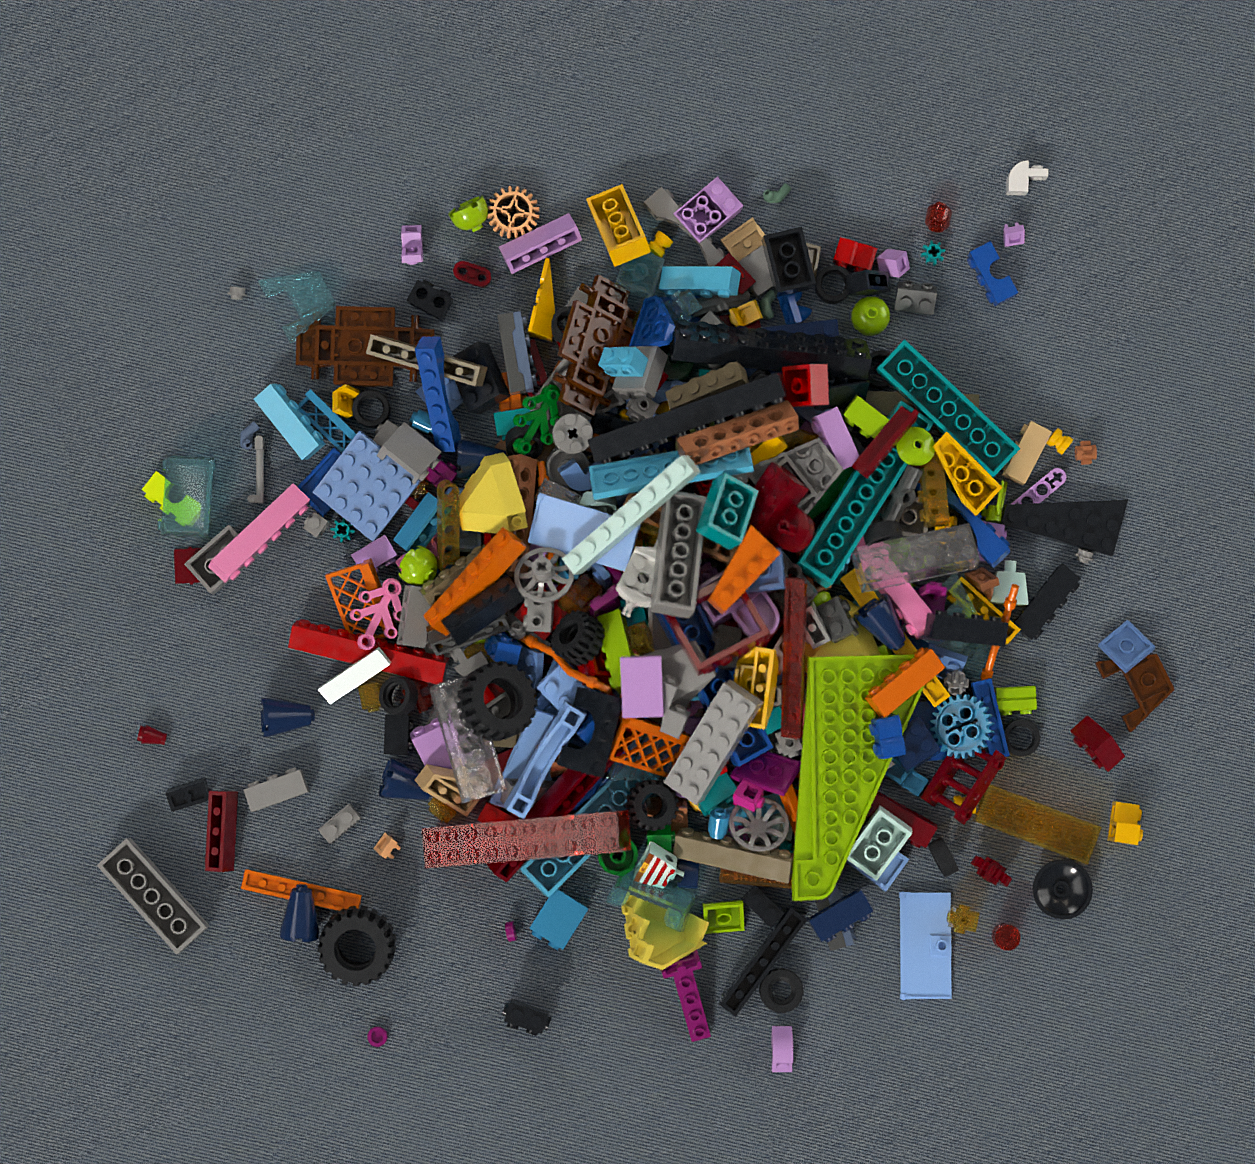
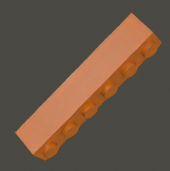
(476, 577)

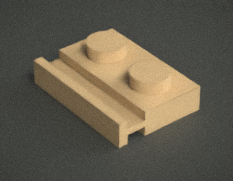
(743, 239)

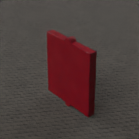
(182, 573)

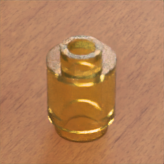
(441, 810)

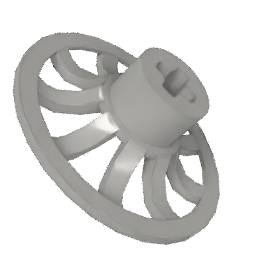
(543, 572)
(759, 827)

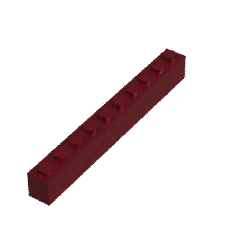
(558, 802)

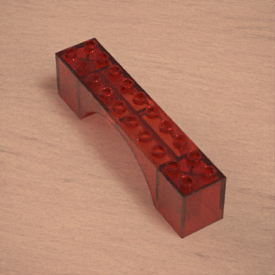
(526, 839)

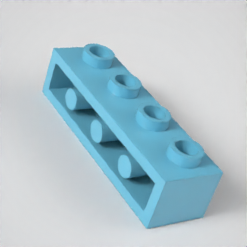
(700, 280)
(290, 421)

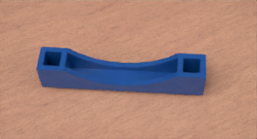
(431, 368)
(990, 546)

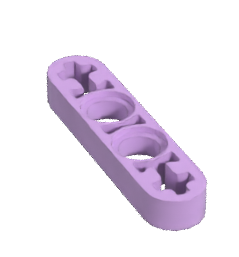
(1032, 492)

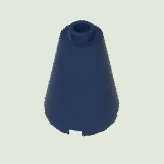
(470, 456)
(882, 622)
(284, 716)
(400, 783)
(300, 916)

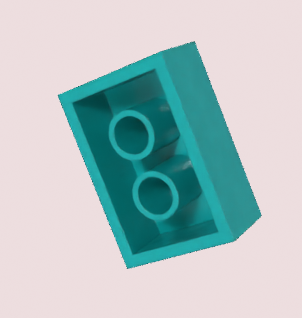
(727, 511)

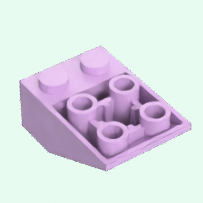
(709, 210)

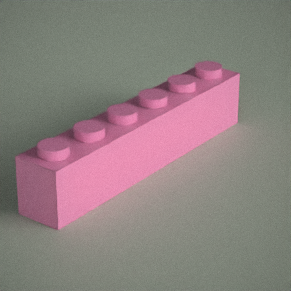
(259, 533)
(907, 605)

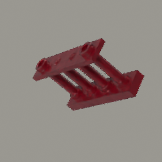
(944, 778)

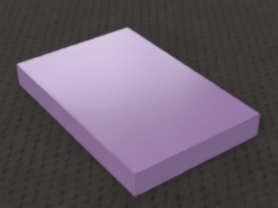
(641, 686)

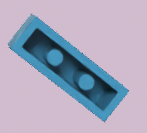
(421, 525)

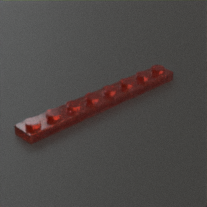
(793, 657)

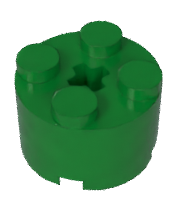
(619, 866)

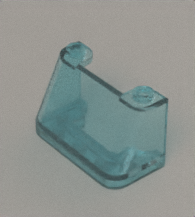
(187, 496)
(676, 900)

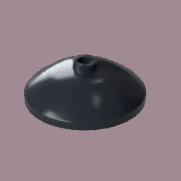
(1076, 891)

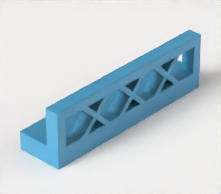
(341, 425)

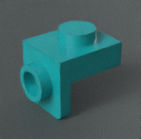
(637, 616)

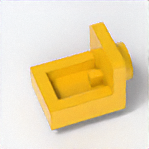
(745, 314)
(343, 400)

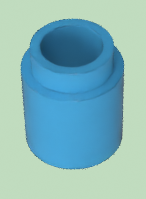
(421, 421)
(718, 823)

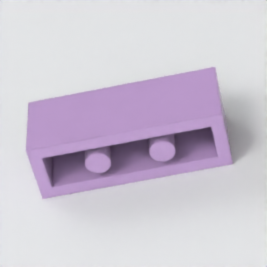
(835, 436)

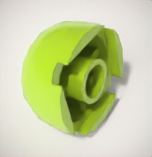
(470, 214)
(870, 316)
(418, 566)

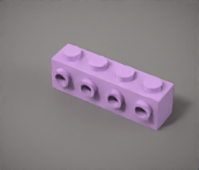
(540, 243)

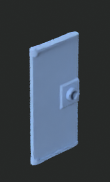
(566, 524)
(525, 748)
(925, 945)

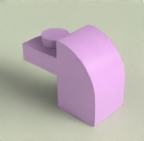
(412, 244)
(782, 1048)

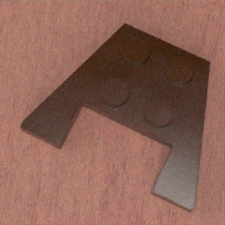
(1147, 683)

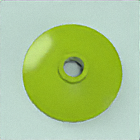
(910, 453)

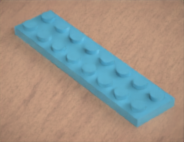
(636, 473)

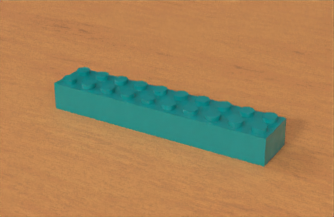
(852, 514)

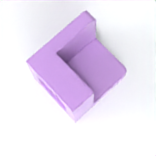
(894, 262)

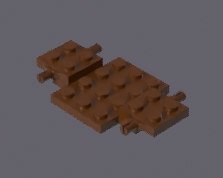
(586, 334)
(346, 345)

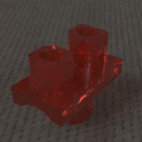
(422, 702)

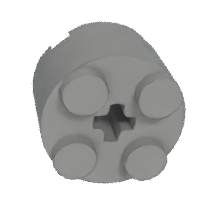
(583, 431)

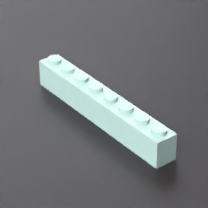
(631, 515)

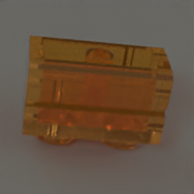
(580, 595)

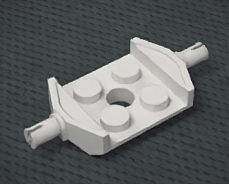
(629, 587)

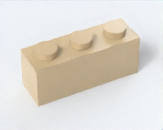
(1032, 444)

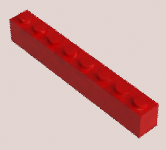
(343, 646)

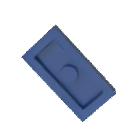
(792, 313)

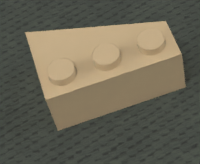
(442, 785)

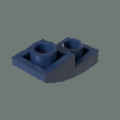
(691, 874)

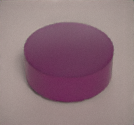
(510, 931)
(377, 1036)

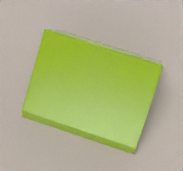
(724, 916)

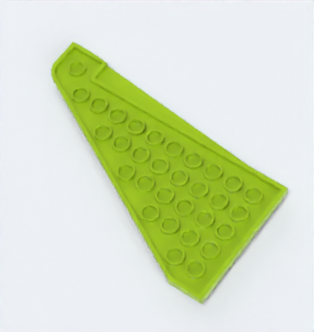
(838, 765)

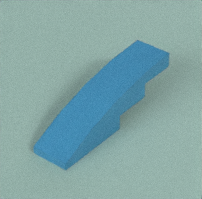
(912, 781)

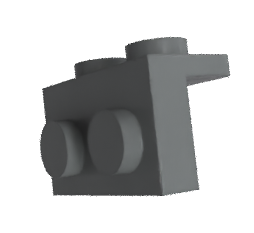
(915, 297)
(838, 619)

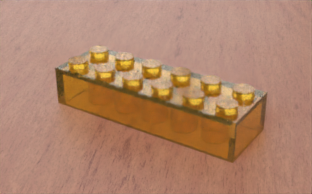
(1037, 824)

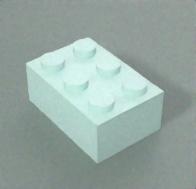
(879, 842)

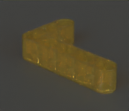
(444, 520)

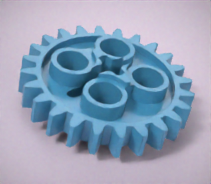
(967, 743)

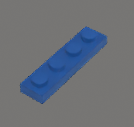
(985, 692)

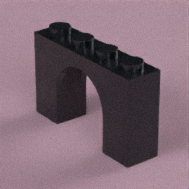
(605, 712)

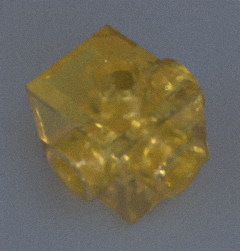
(969, 919)

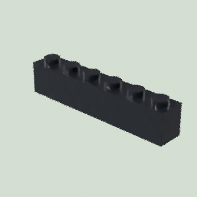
(762, 961)

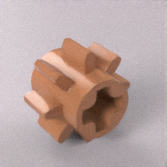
(1085, 452)

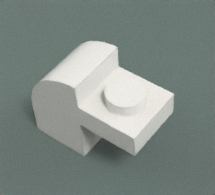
(1020, 175)

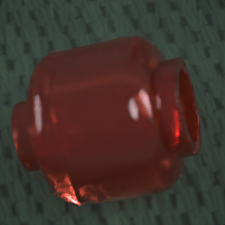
(938, 217)

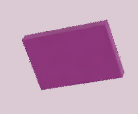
(769, 772)

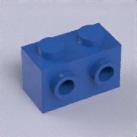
(503, 648)

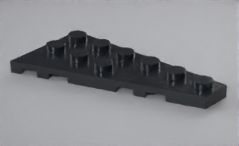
(1080, 524)

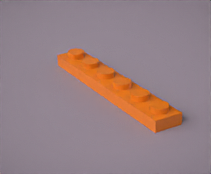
(282, 887)

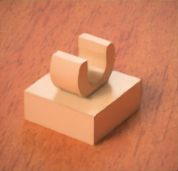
(385, 846)

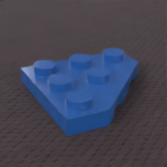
(653, 324)

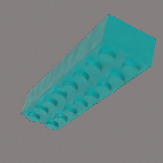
(947, 407)

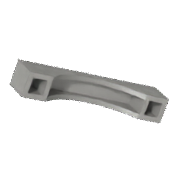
(663, 206)

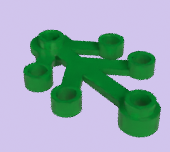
(539, 418)

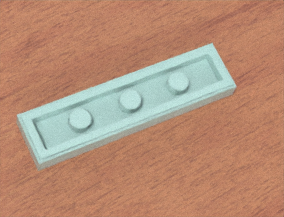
(354, 675)

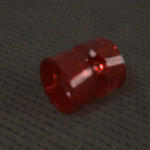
(1005, 936)

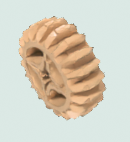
(510, 229)

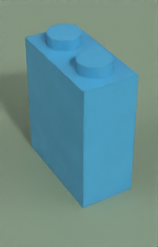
(558, 919)

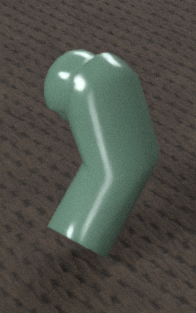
(776, 196)
(765, 305)

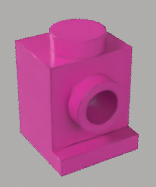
(749, 796)

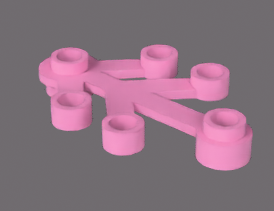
(380, 611)

